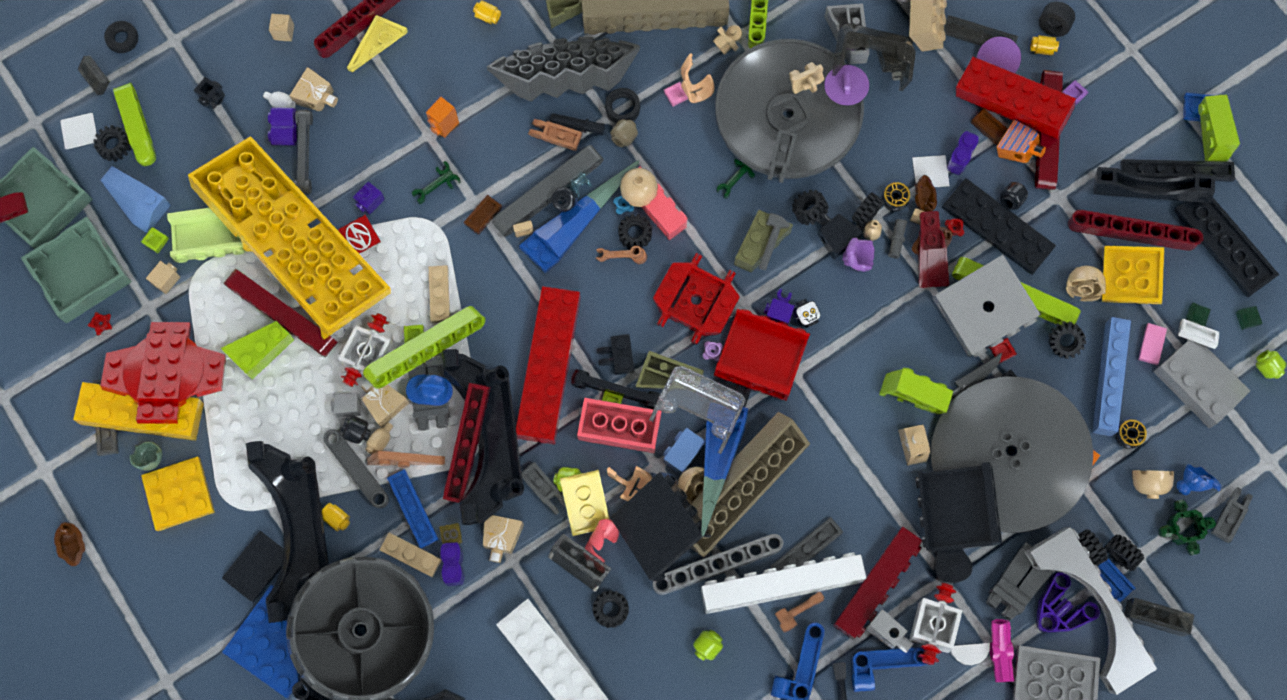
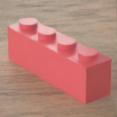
(665, 215)

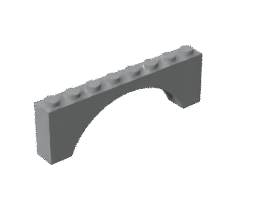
(1126, 655)

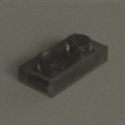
(93, 75)

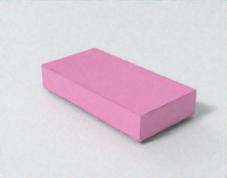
(1152, 344)

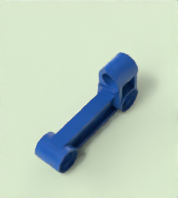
(806, 669)
(863, 677)

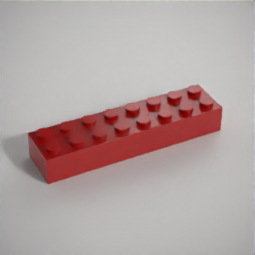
(548, 365)

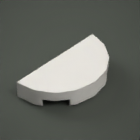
(970, 654)

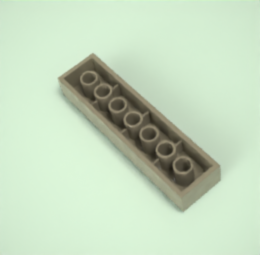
(646, 15)
(751, 476)

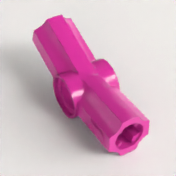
(1002, 650)

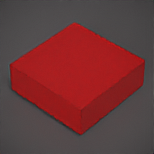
(1006, 348)

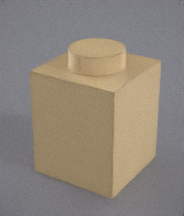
(281, 27)
(163, 276)

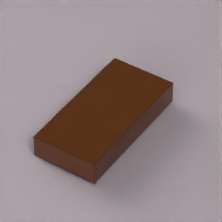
(989, 126)
(483, 214)

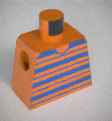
(1020, 143)

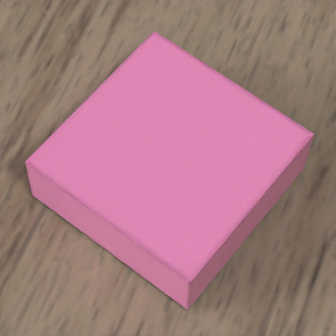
(675, 94)

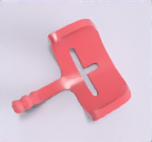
(604, 529)

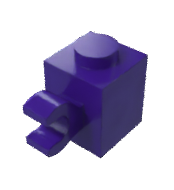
(368, 198)
(780, 309)

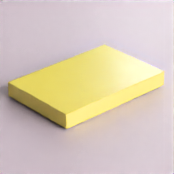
(584, 501)

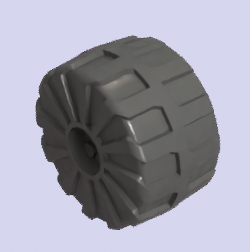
(367, 594)

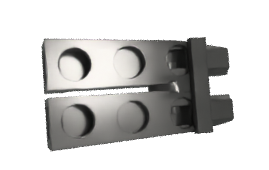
(424, 413)
(1006, 588)

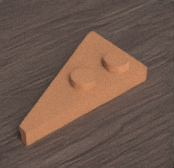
(403, 460)

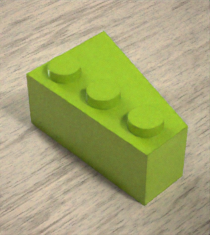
(1218, 128)
(258, 348)
(917, 390)

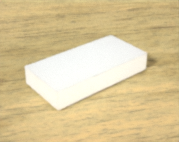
(1198, 333)

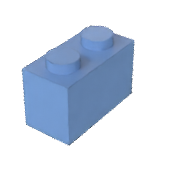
(683, 451)

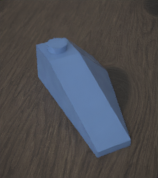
(138, 201)

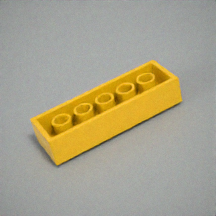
(119, 412)

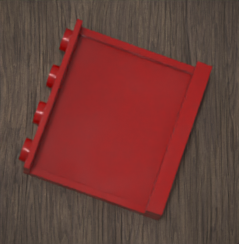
(762, 354)

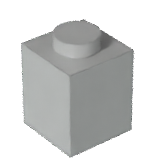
(346, 405)

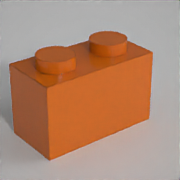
(442, 117)

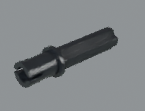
(579, 124)

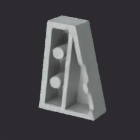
(842, 14)

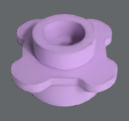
(717, 347)

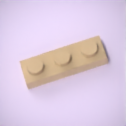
(439, 293)
(410, 555)

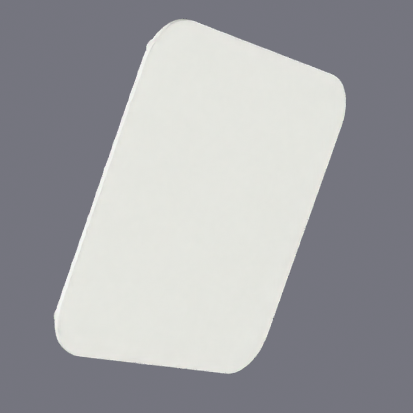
(293, 394)

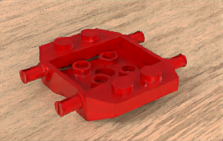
(701, 285)

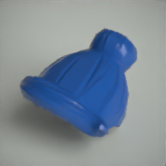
(1197, 480)

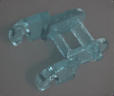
(582, 177)

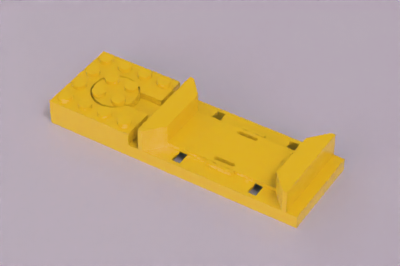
(274, 215)

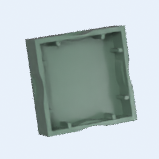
(49, 195)
(76, 270)

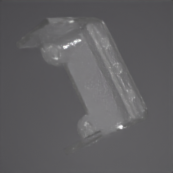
(702, 398)

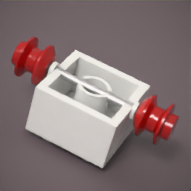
(364, 348)
(936, 624)

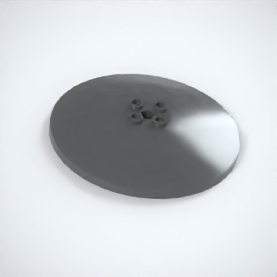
(759, 91)
(1050, 443)

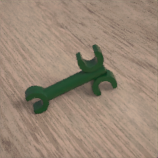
(445, 176)
(733, 180)

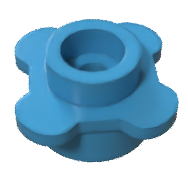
(618, 201)

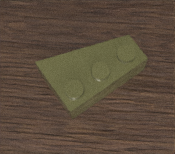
(562, 10)
(755, 242)
(658, 370)

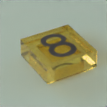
(451, 533)

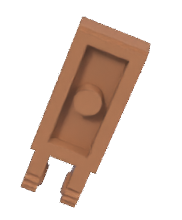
(556, 134)

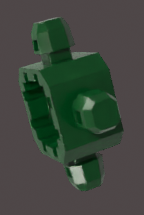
(1201, 525)

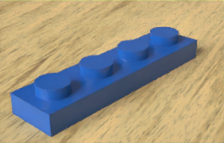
(413, 508)

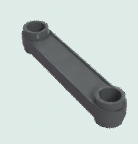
(303, 120)
(356, 468)

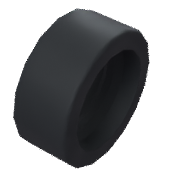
(622, 93)

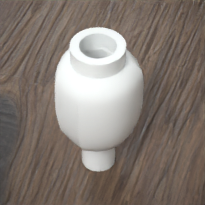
(279, 100)

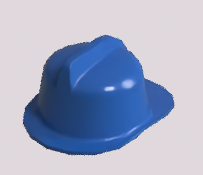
(429, 390)

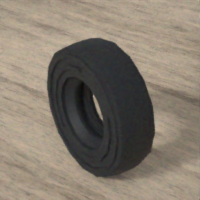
(117, 27)

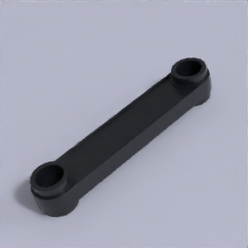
(582, 379)

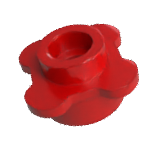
(958, 223)

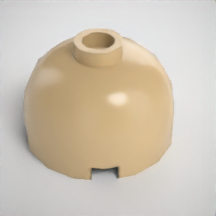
(638, 187)
(1086, 283)
(692, 482)
(1153, 482)

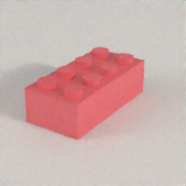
(618, 425)

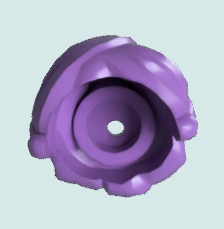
(859, 254)

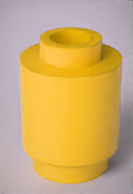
(487, 12)
(1044, 45)
(335, 517)

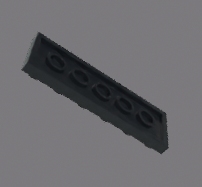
(999, 226)
(1228, 245)

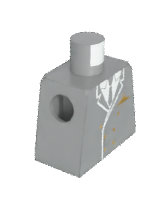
(883, 625)

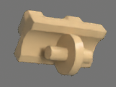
(727, 39)
(808, 79)

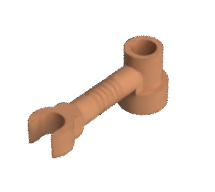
(638, 258)
(786, 617)

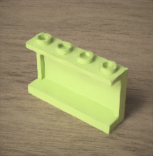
(201, 235)

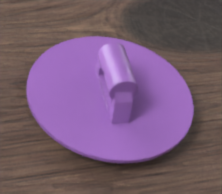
(1001, 53)
(847, 86)

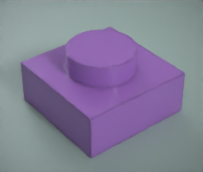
(1076, 91)

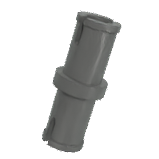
(897, 238)

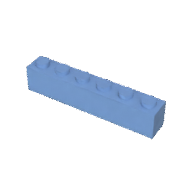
(1111, 376)

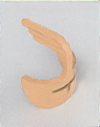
(706, 85)
(644, 477)

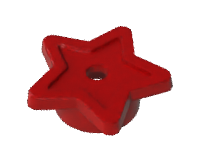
(100, 318)

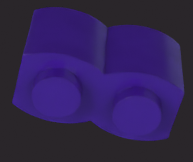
(283, 127)
(962, 153)
(452, 558)

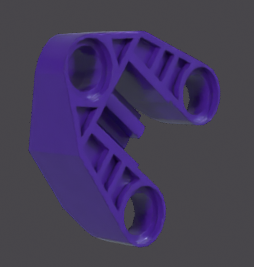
(1053, 593)

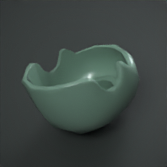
(146, 456)

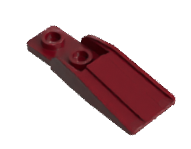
(932, 252)

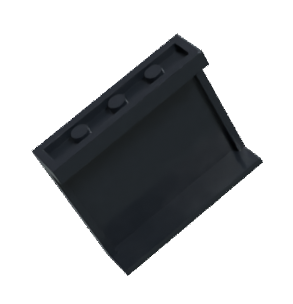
(959, 508)
(659, 525)

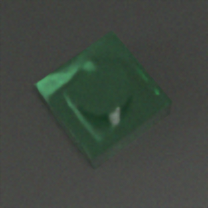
(1198, 314)
(1249, 317)

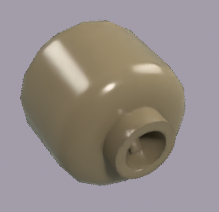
(624, 133)

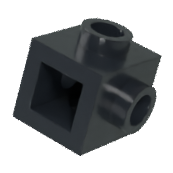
(209, 93)

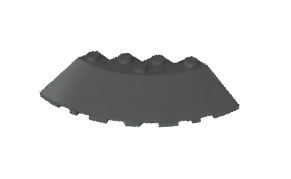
(564, 66)

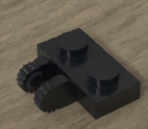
(622, 355)

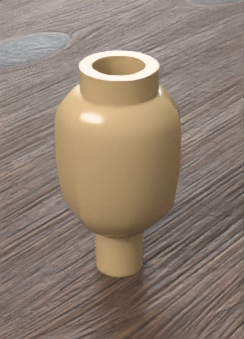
(872, 230)
(379, 439)

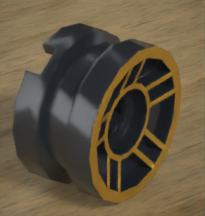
(899, 190)
(1131, 426)

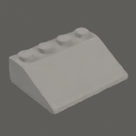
(1202, 382)

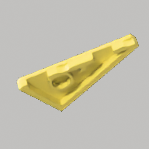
(377, 38)

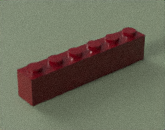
(466, 442)
(877, 583)

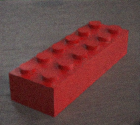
(1015, 97)

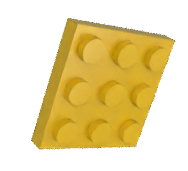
(1133, 274)
(177, 493)

